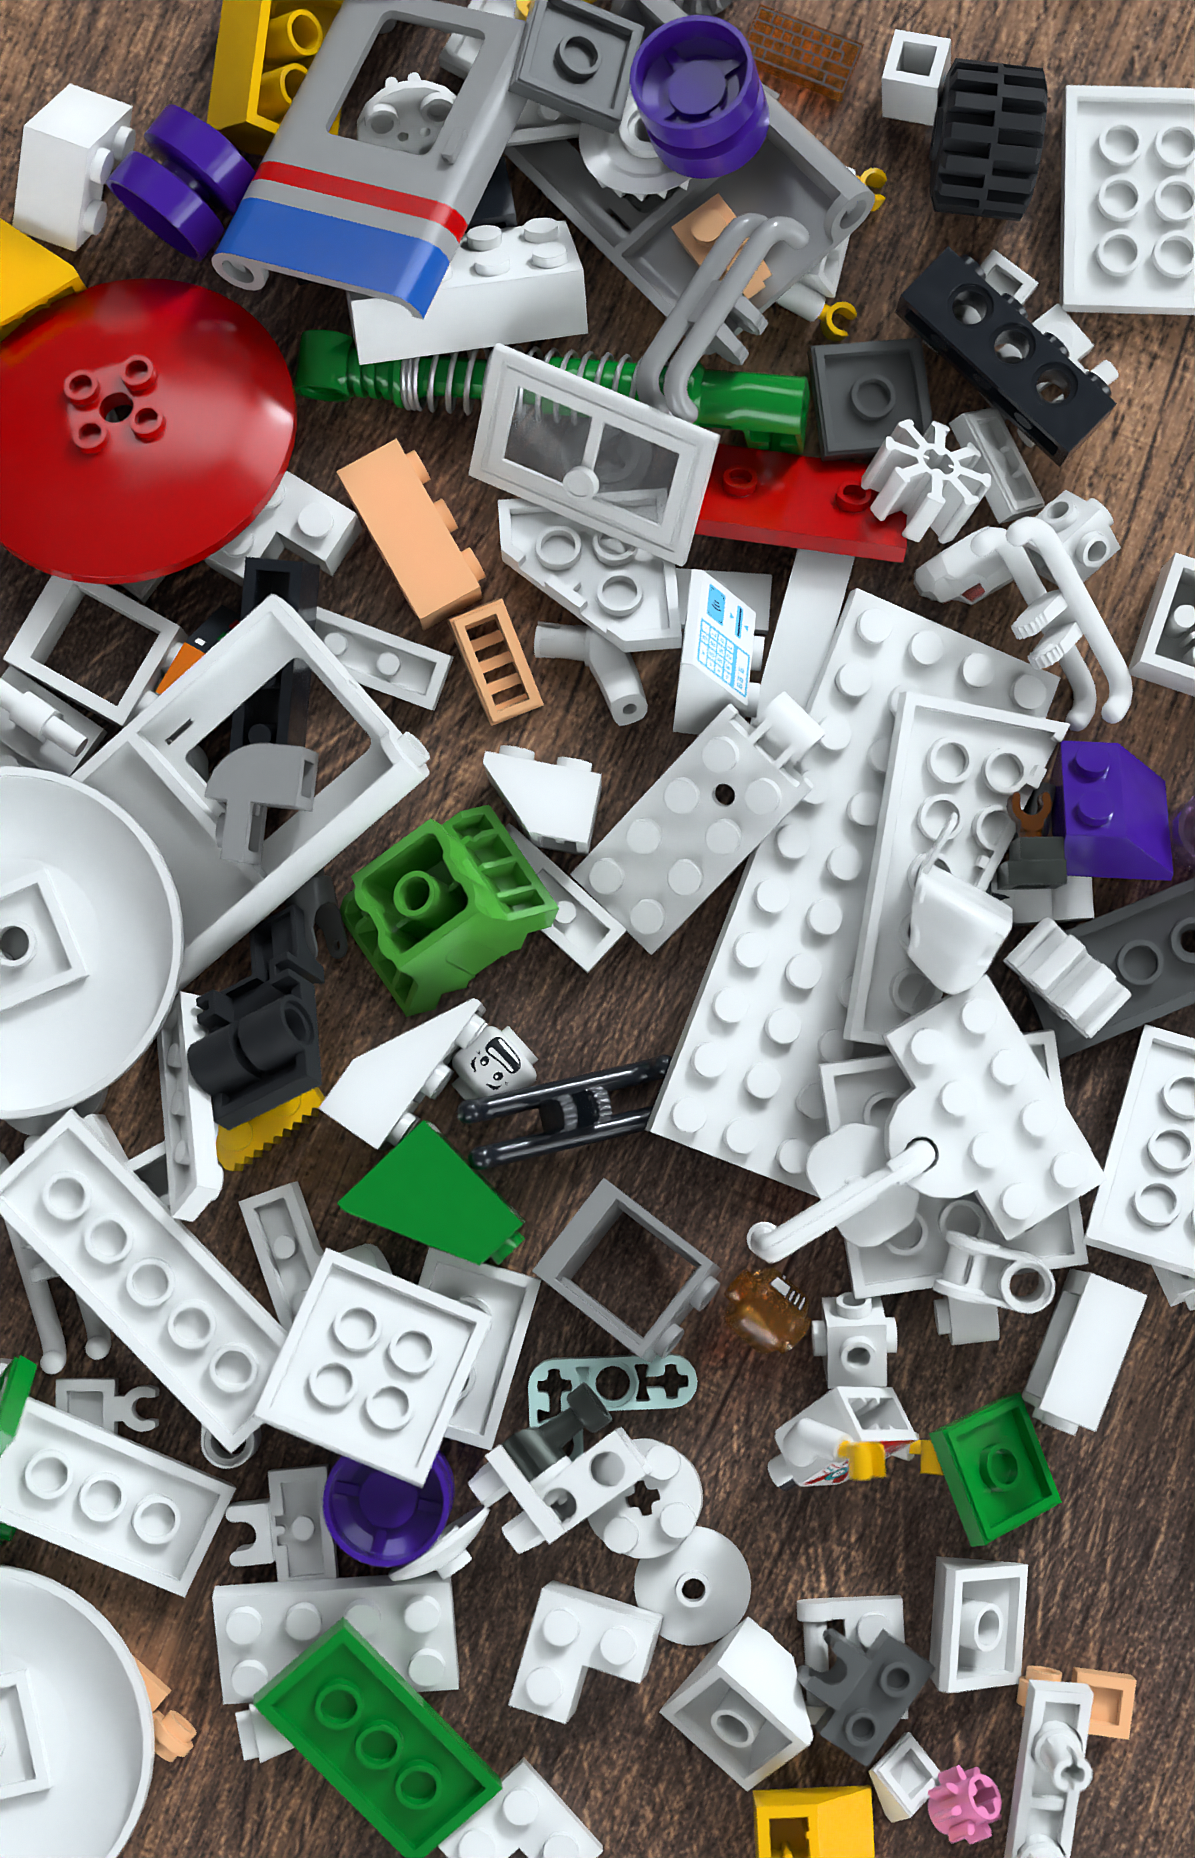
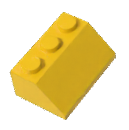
(261, 64)

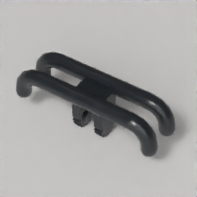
(570, 1109)

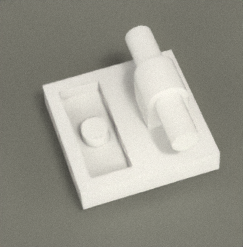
(42, 729)

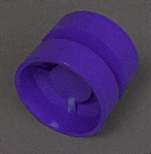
(700, 96)
(195, 170)
(385, 1517)

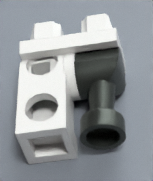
(546, 1482)

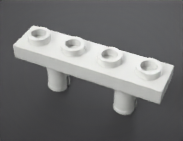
(1049, 1770)

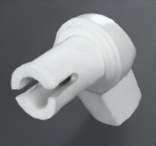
(609, 665)

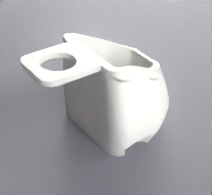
(954, 924)

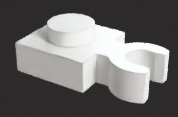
(99, 1403)

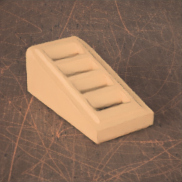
(476, 616)

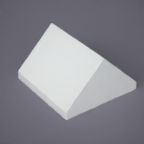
(977, 1623)

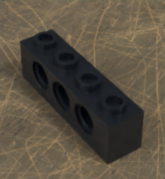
(1010, 387)

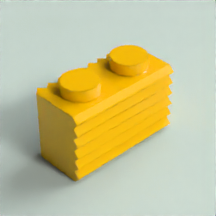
(249, 1139)

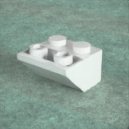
(548, 801)

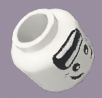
(493, 1064)

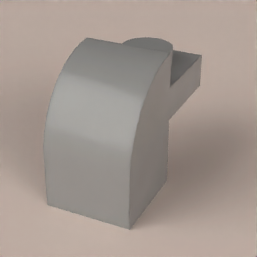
(252, 781)

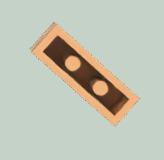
(412, 533)

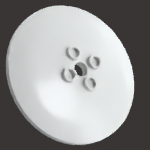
(99, 942)
(70, 1725)

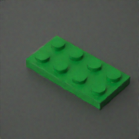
(377, 1741)

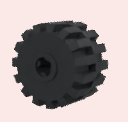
(988, 139)

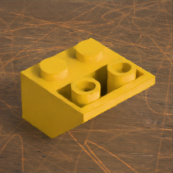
(814, 1822)

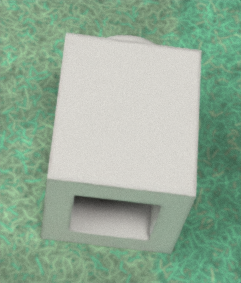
(915, 76)

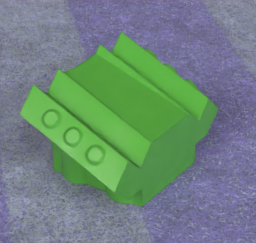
(445, 906)

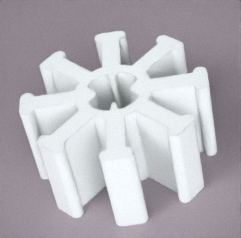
(925, 481)
(1067, 977)

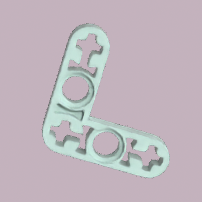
(587, 1369)

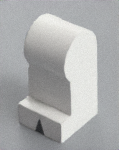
(1062, 905)

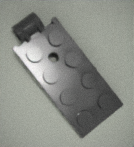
(1146, 956)

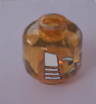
(767, 1310)

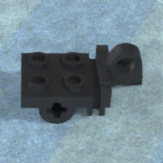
(262, 1028)

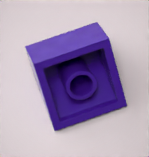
(1110, 813)

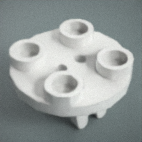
(405, 115)

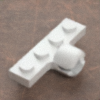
(290, 1247)

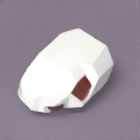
(961, 574)

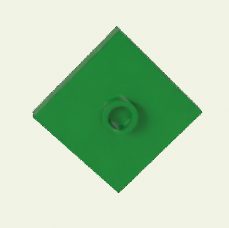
(995, 1469)

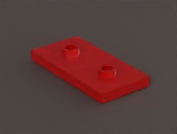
(797, 505)

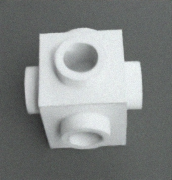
(1083, 532)
(854, 1341)

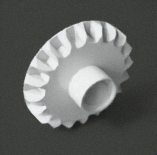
(627, 158)

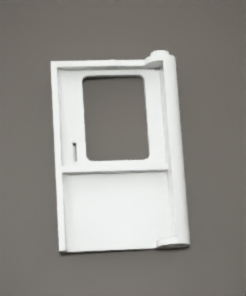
(167, 798)

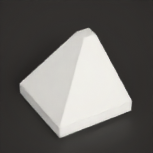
(904, 1778)

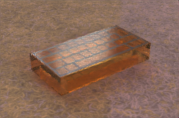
(803, 52)

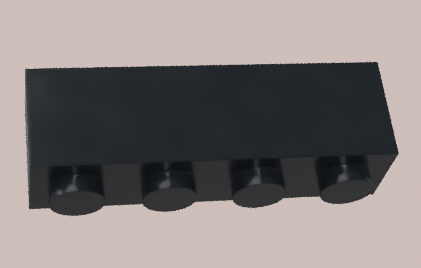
(281, 705)

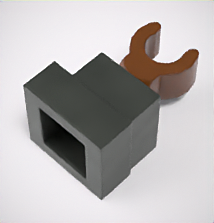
(1033, 859)

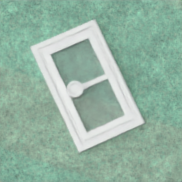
(592, 454)

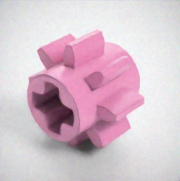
(964, 1804)

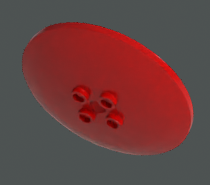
(175, 475)

